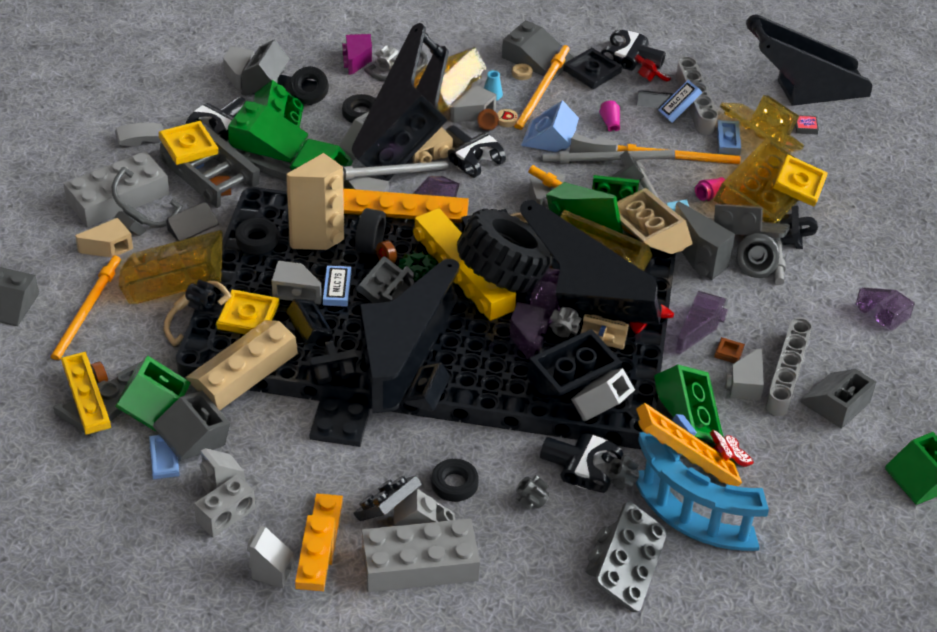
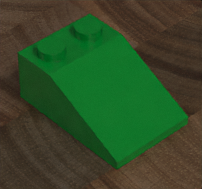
(265, 132)
(587, 203)
(690, 394)

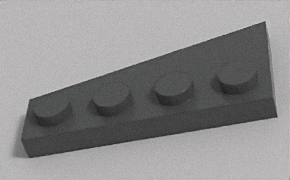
(110, 393)

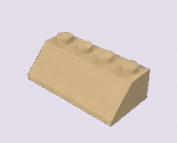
(316, 204)
(654, 222)
(244, 363)

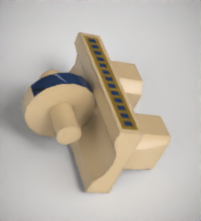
(610, 332)

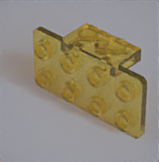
(769, 121)

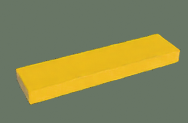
(85, 393)

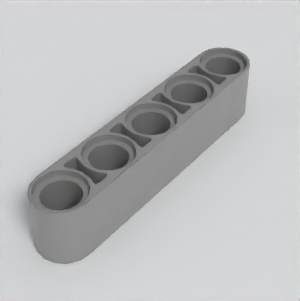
(702, 109)
(788, 367)

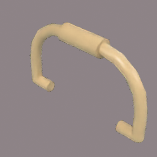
(181, 303)

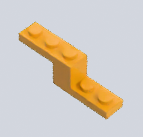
(319, 542)

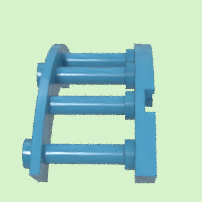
(666, 470)

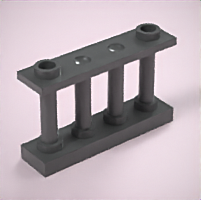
(230, 160)

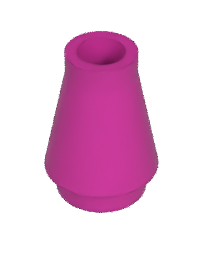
(611, 115)
(708, 188)

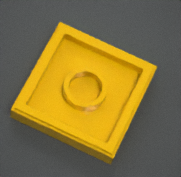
(188, 142)
(800, 180)
(246, 311)

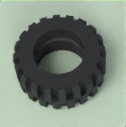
(503, 250)

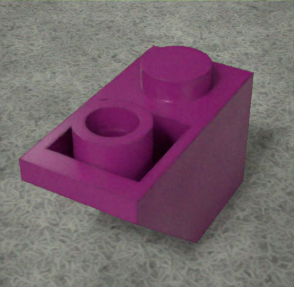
(357, 52)

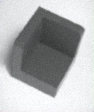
(632, 169)

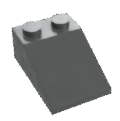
(532, 46)
(711, 243)

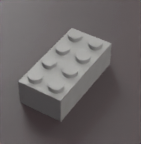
(92, 193)
(420, 555)

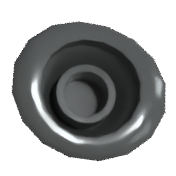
(758, 255)

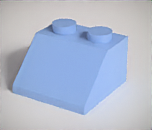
(551, 129)

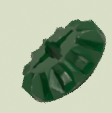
(417, 258)

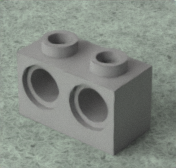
(224, 506)

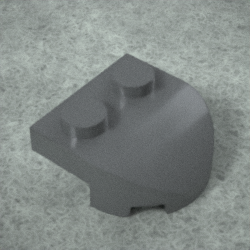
(385, 282)

